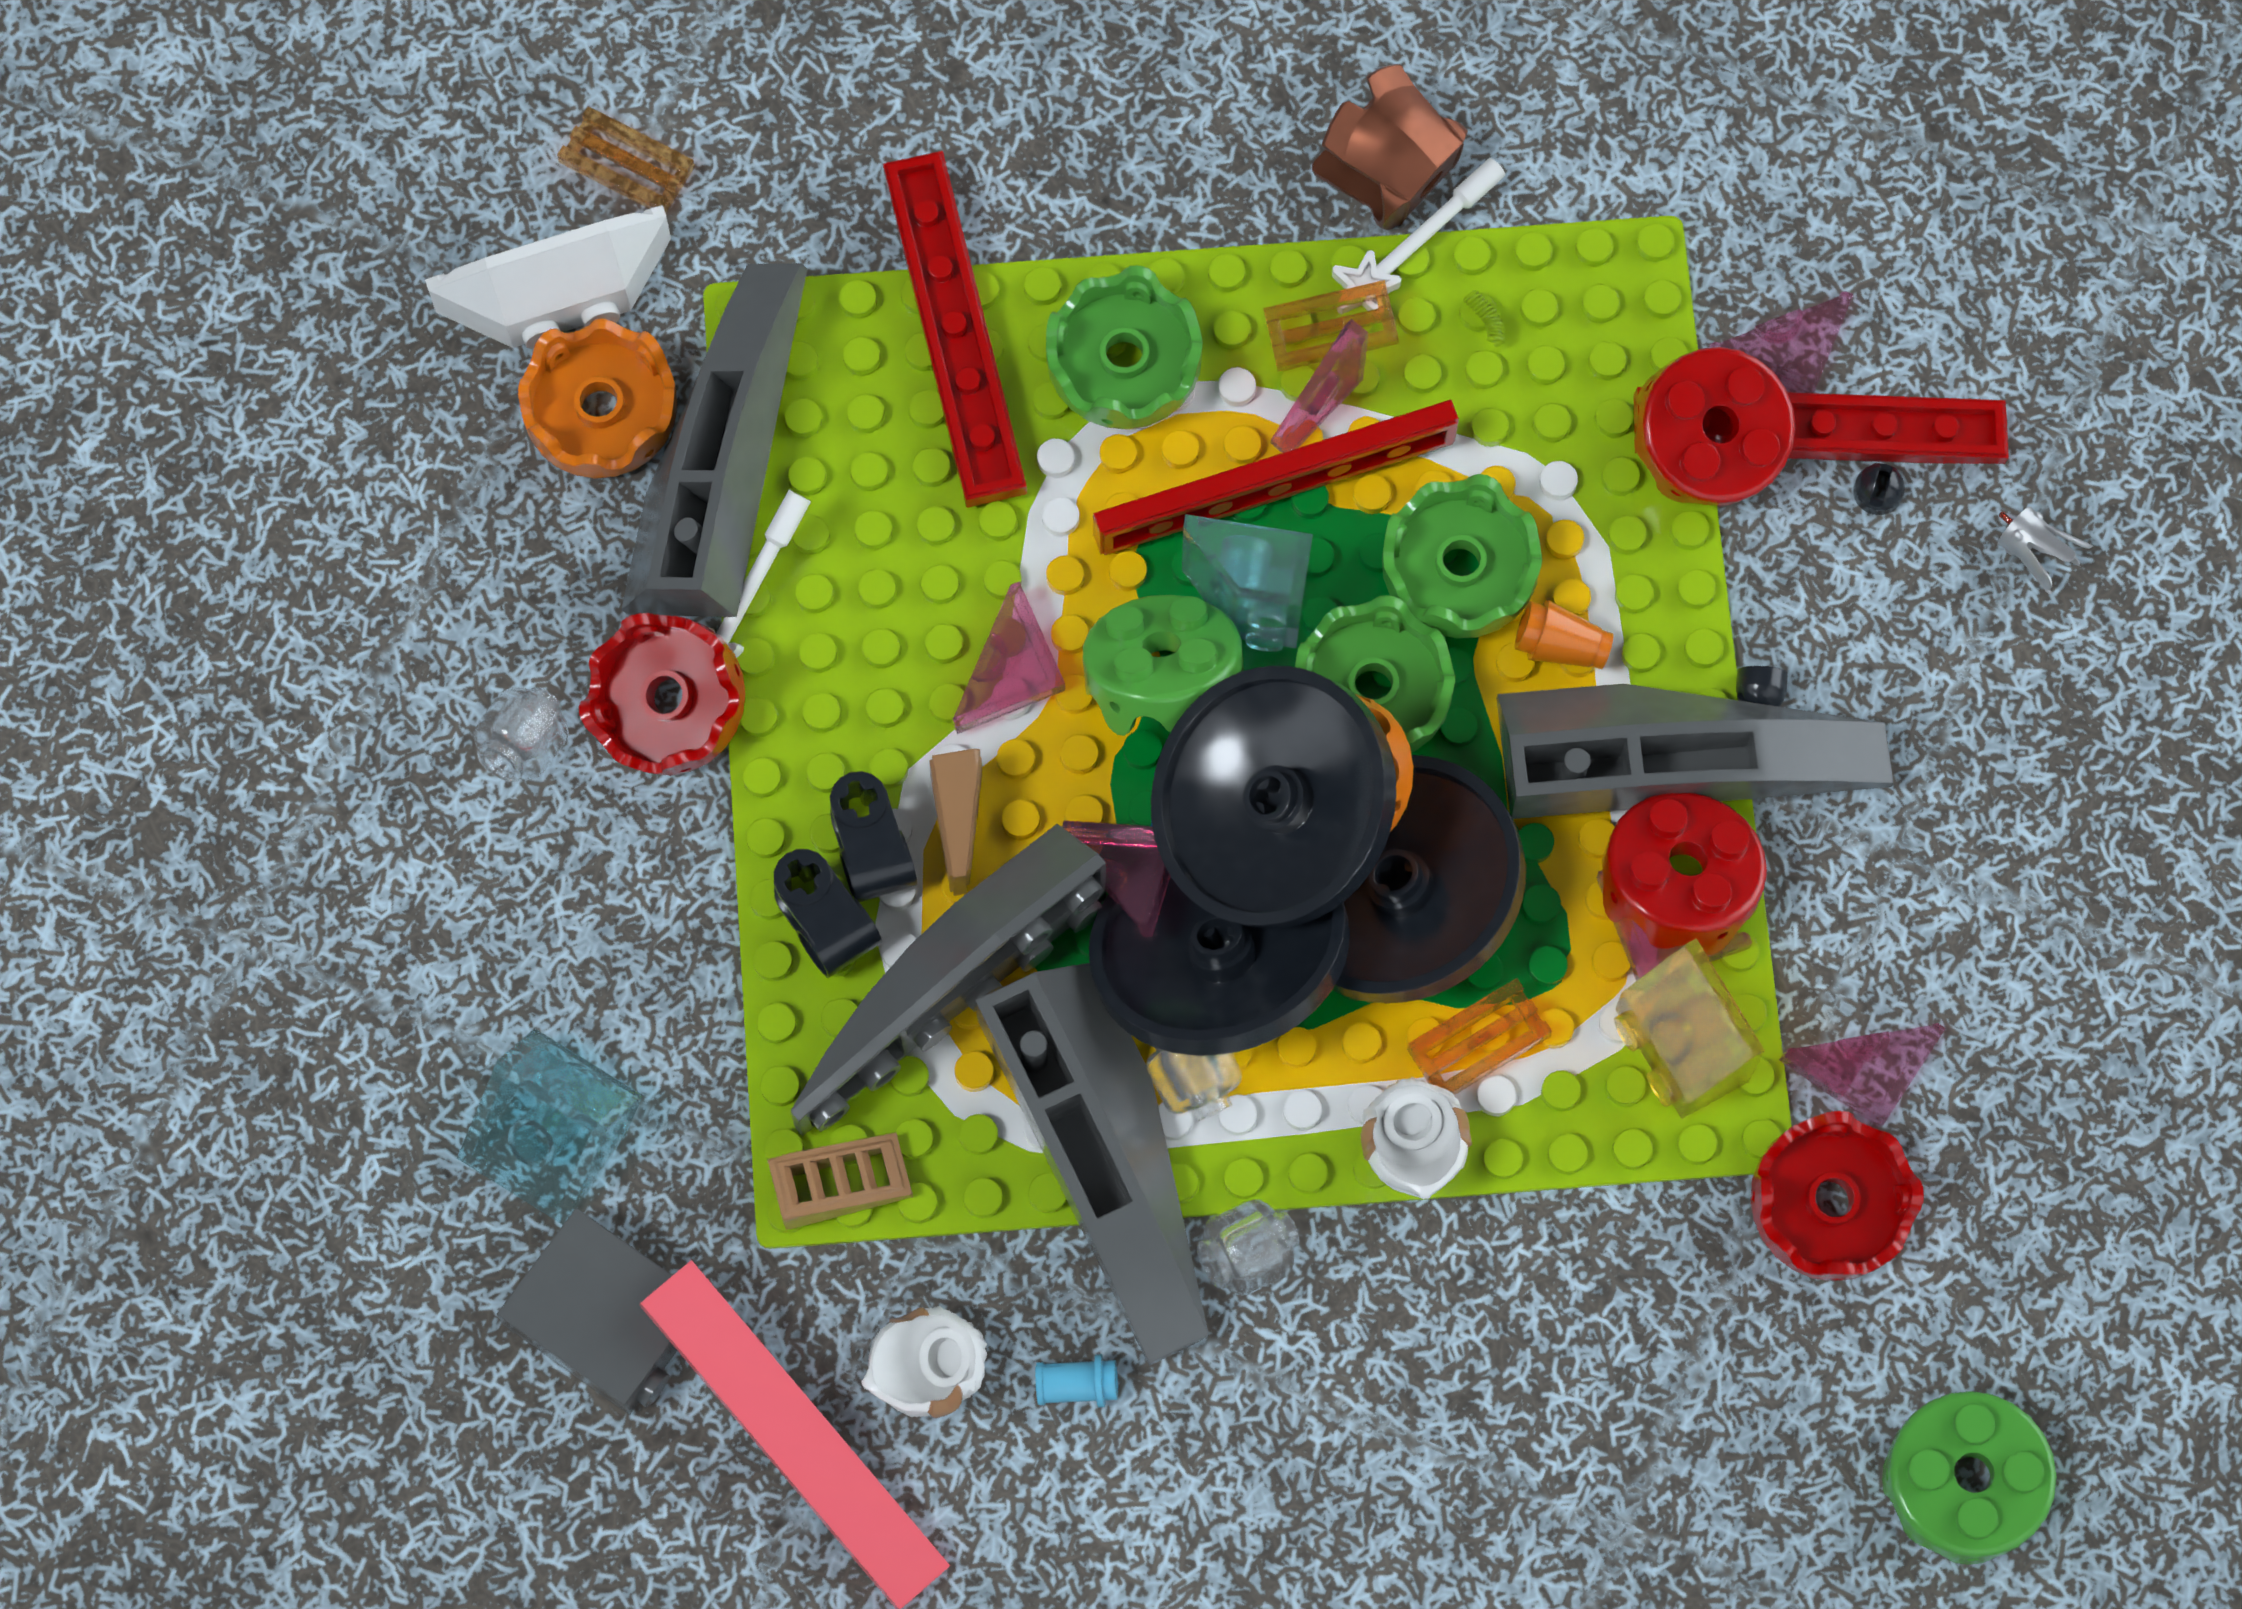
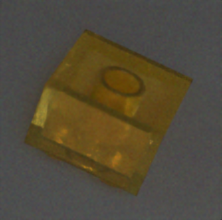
(1688, 1031)

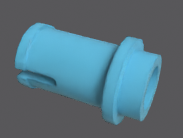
(1077, 1381)

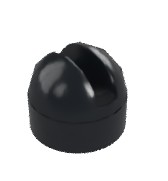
(1865, 486)
(1761, 685)

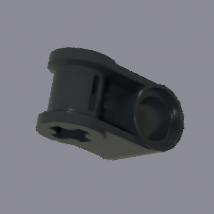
(870, 846)
(829, 920)

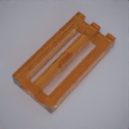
(582, 137)
(1315, 354)
(1524, 1011)

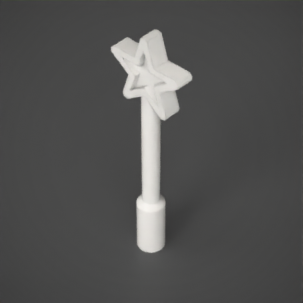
(1464, 196)
(777, 536)

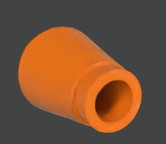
(1561, 637)

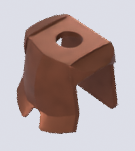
(1390, 148)

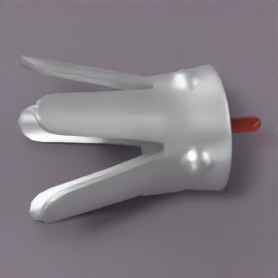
(2030, 532)

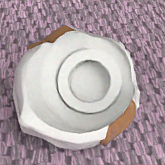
(1415, 1137)
(926, 1362)

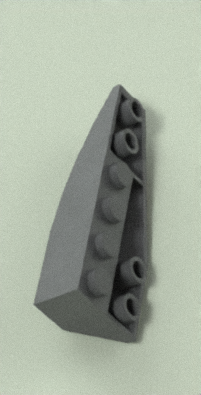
(714, 468)
(1633, 742)
(953, 963)
(1104, 1142)

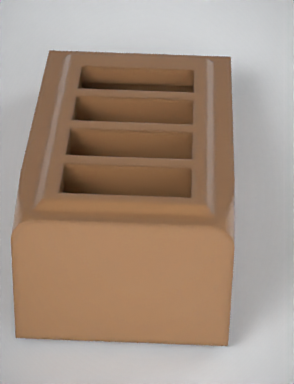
(956, 794)
(834, 1156)

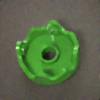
(1118, 310)
(1469, 517)
(1395, 643)
(1136, 684)
(1937, 1509)

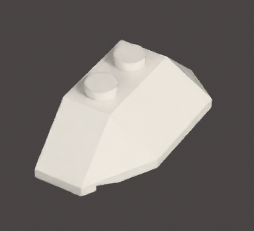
(555, 280)

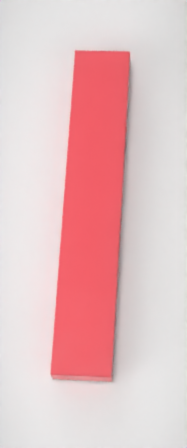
(794, 1435)

